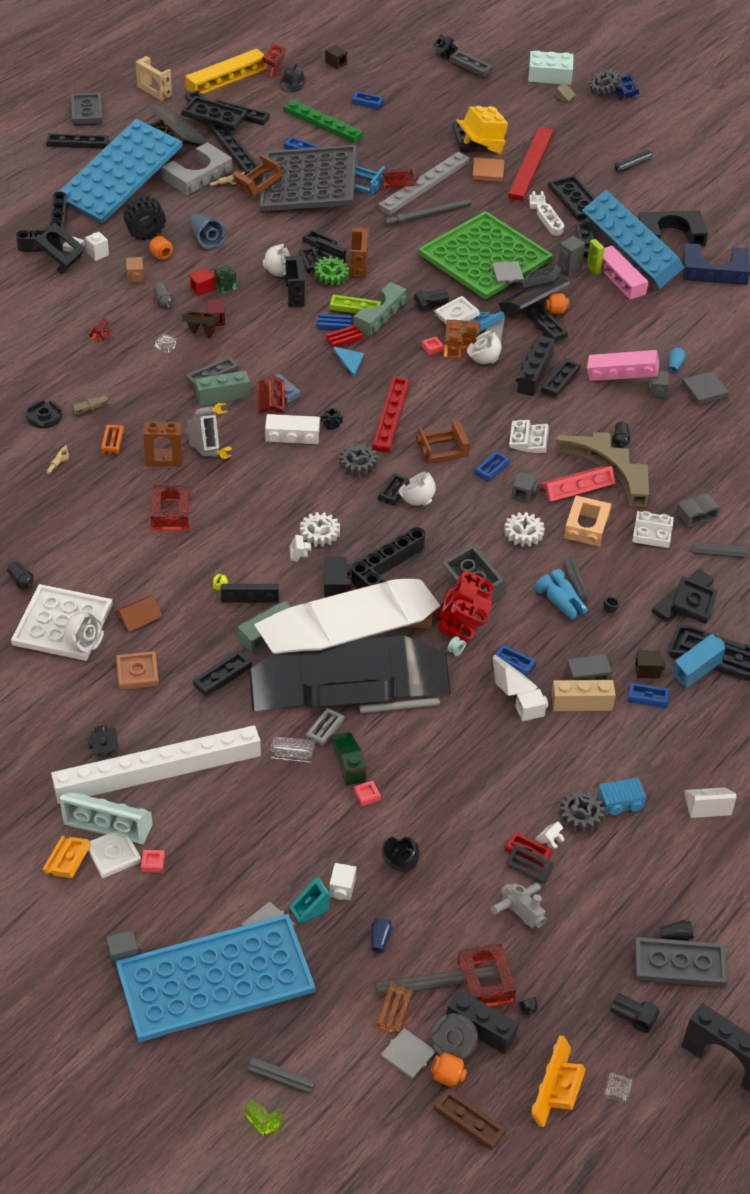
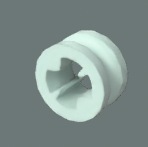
(456, 646)

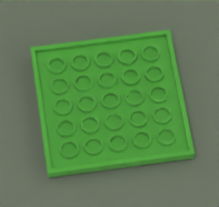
(472, 248)

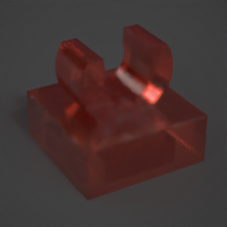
(99, 329)

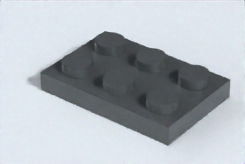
(86, 108)

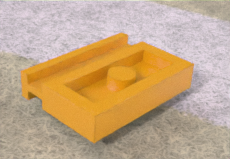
(67, 857)

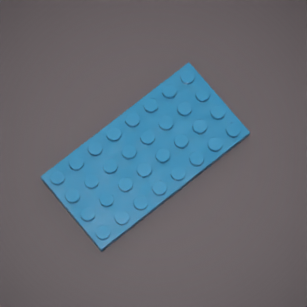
(120, 170)
(214, 977)

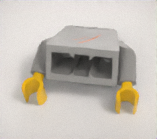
(203, 432)

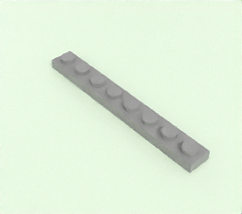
(424, 183)

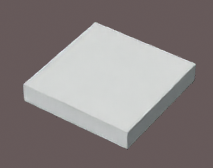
(457, 309)
(113, 853)

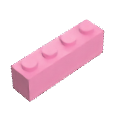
(623, 274)
(623, 365)

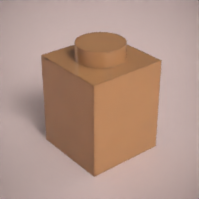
(134, 269)

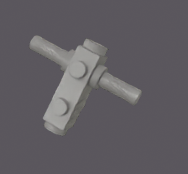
(519, 900)

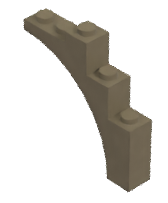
(598, 450)

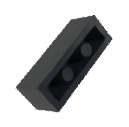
(490, 1024)

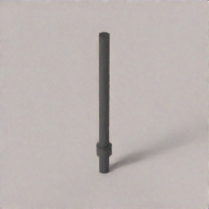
(400, 218)

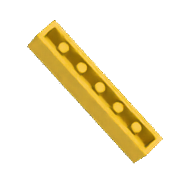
(225, 72)

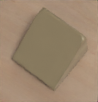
(564, 93)

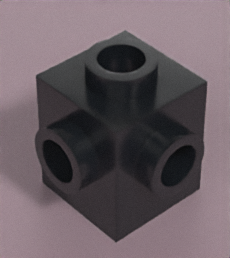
(445, 46)
(109, 745)

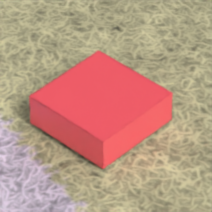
(432, 346)
(367, 793)
(153, 861)

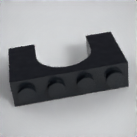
(687, 221)
(710, 1028)

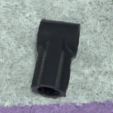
(427, 300)
(640, 1014)

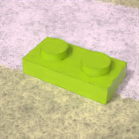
(595, 257)

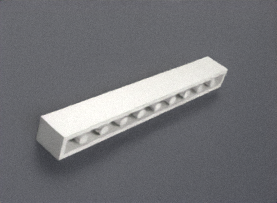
(158, 763)

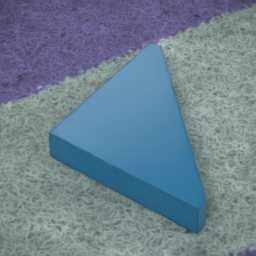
(487, 319)
(350, 359)

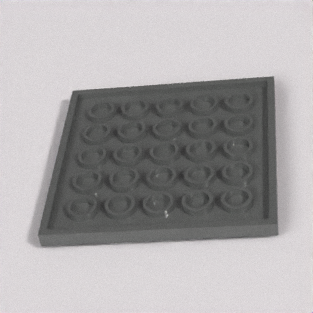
(311, 178)

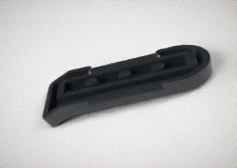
(736, 655)

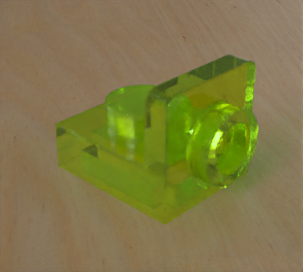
(261, 1119)

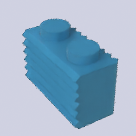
(622, 796)

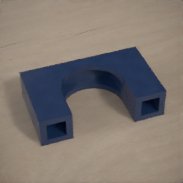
(699, 270)

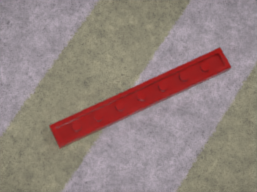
(530, 163)

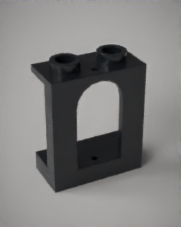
(64, 261)
(295, 281)

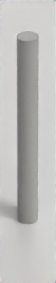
(399, 705)

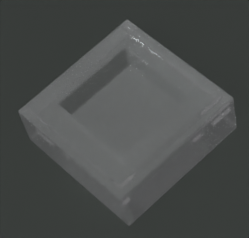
(618, 1087)

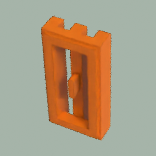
(111, 448)

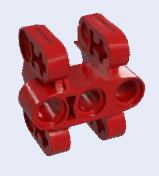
(464, 605)

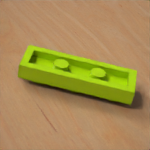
(351, 304)

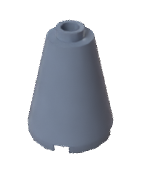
(208, 230)

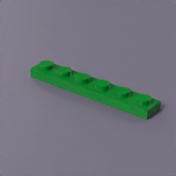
(323, 121)

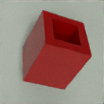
(202, 282)

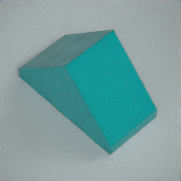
(311, 902)

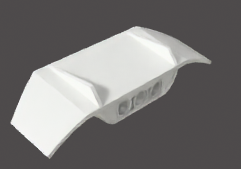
(348, 616)

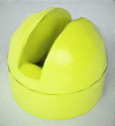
(223, 580)

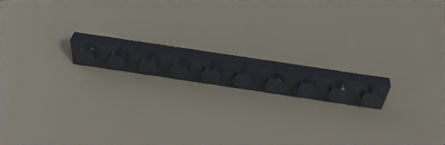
(229, 142)

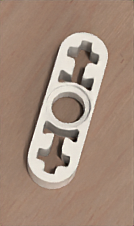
(550, 214)

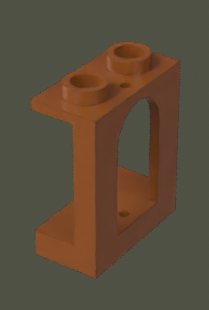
(246, 182)
(359, 252)
(456, 434)
(163, 457)

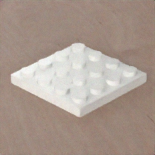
(46, 618)

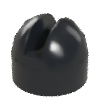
(610, 604)
(529, 1003)

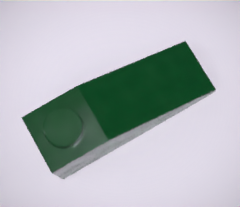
(349, 758)

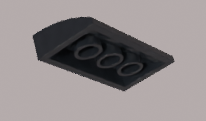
(531, 295)

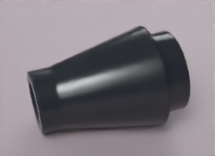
(677, 931)

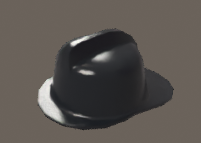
(292, 79)

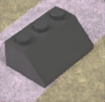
(474, 561)

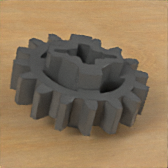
(605, 82)
(358, 459)
(581, 811)

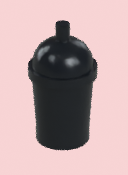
(621, 434)
(21, 576)

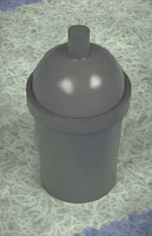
(163, 296)

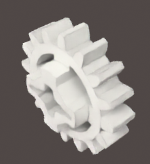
(320, 529)
(515, 530)

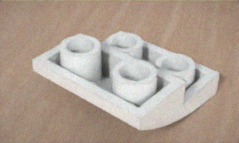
(529, 437)
(653, 529)

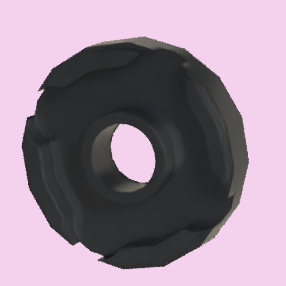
(49, 420)

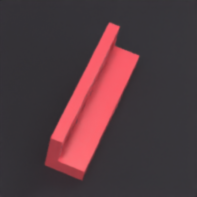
(578, 483)

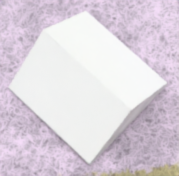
(510, 679)
(710, 802)

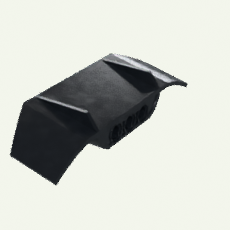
(350, 674)

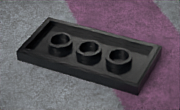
(214, 113)
(572, 195)

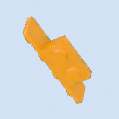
(559, 1084)

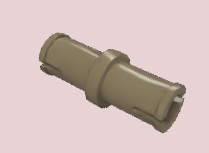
(90, 404)

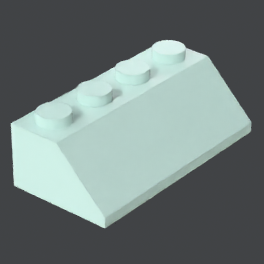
(105, 816)

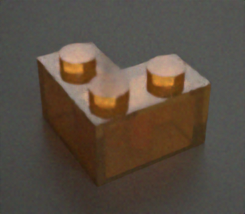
(458, 335)

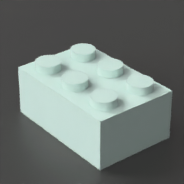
(550, 67)

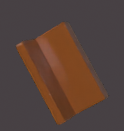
(139, 613)

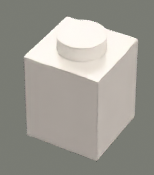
(97, 246)
(531, 705)
(342, 881)

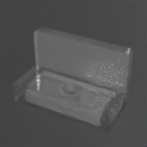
(292, 749)

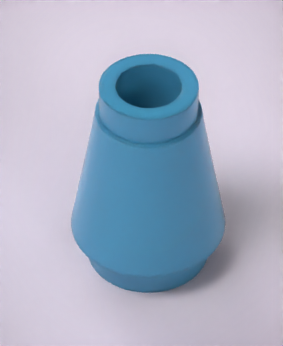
(676, 359)

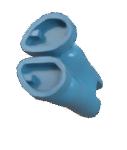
(561, 594)

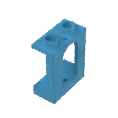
(375, 177)

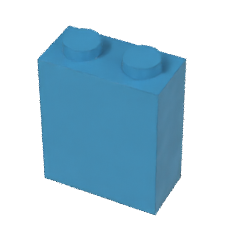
(699, 661)

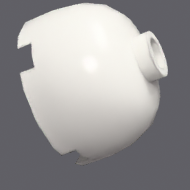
(275, 260)
(486, 348)
(419, 490)
(84, 631)

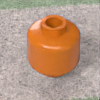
(160, 247)
(556, 303)
(448, 1070)

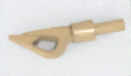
(224, 180)
(60, 457)

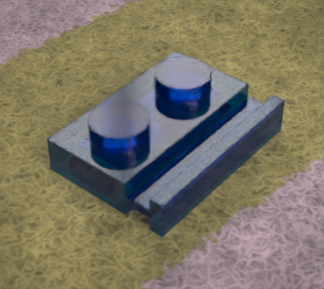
(627, 87)

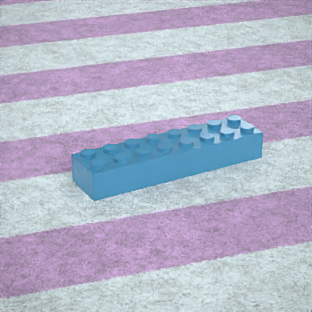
(633, 239)

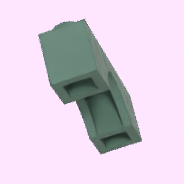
(370, 319)

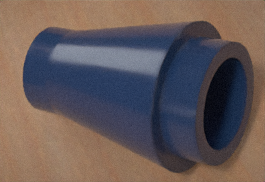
(380, 933)

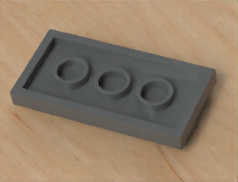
(680, 962)

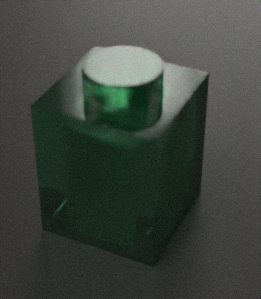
(225, 278)

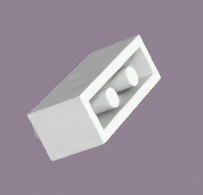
(292, 429)

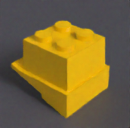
(485, 127)

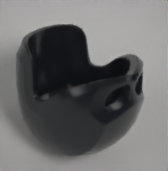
(401, 853)

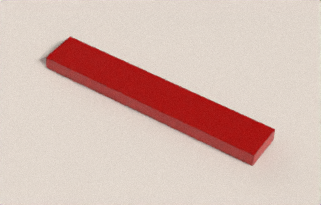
(390, 414)

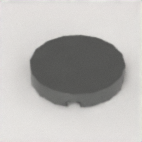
(455, 1035)

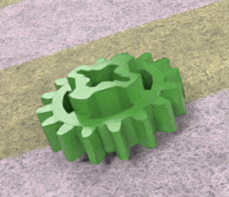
(331, 270)

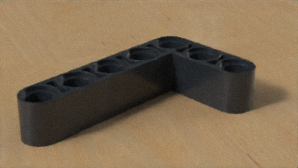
(58, 215)
(369, 568)

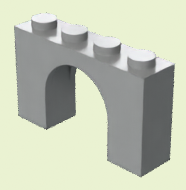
(189, 181)

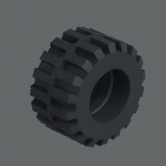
(140, 208)

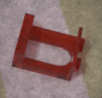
(170, 519)
(493, 994)

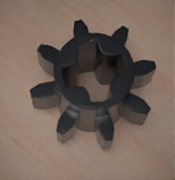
(331, 418)

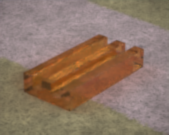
(400, 990)

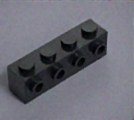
(535, 365)

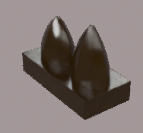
(206, 319)

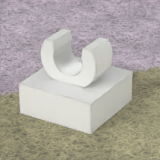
(534, 200)
(298, 548)
(549, 834)

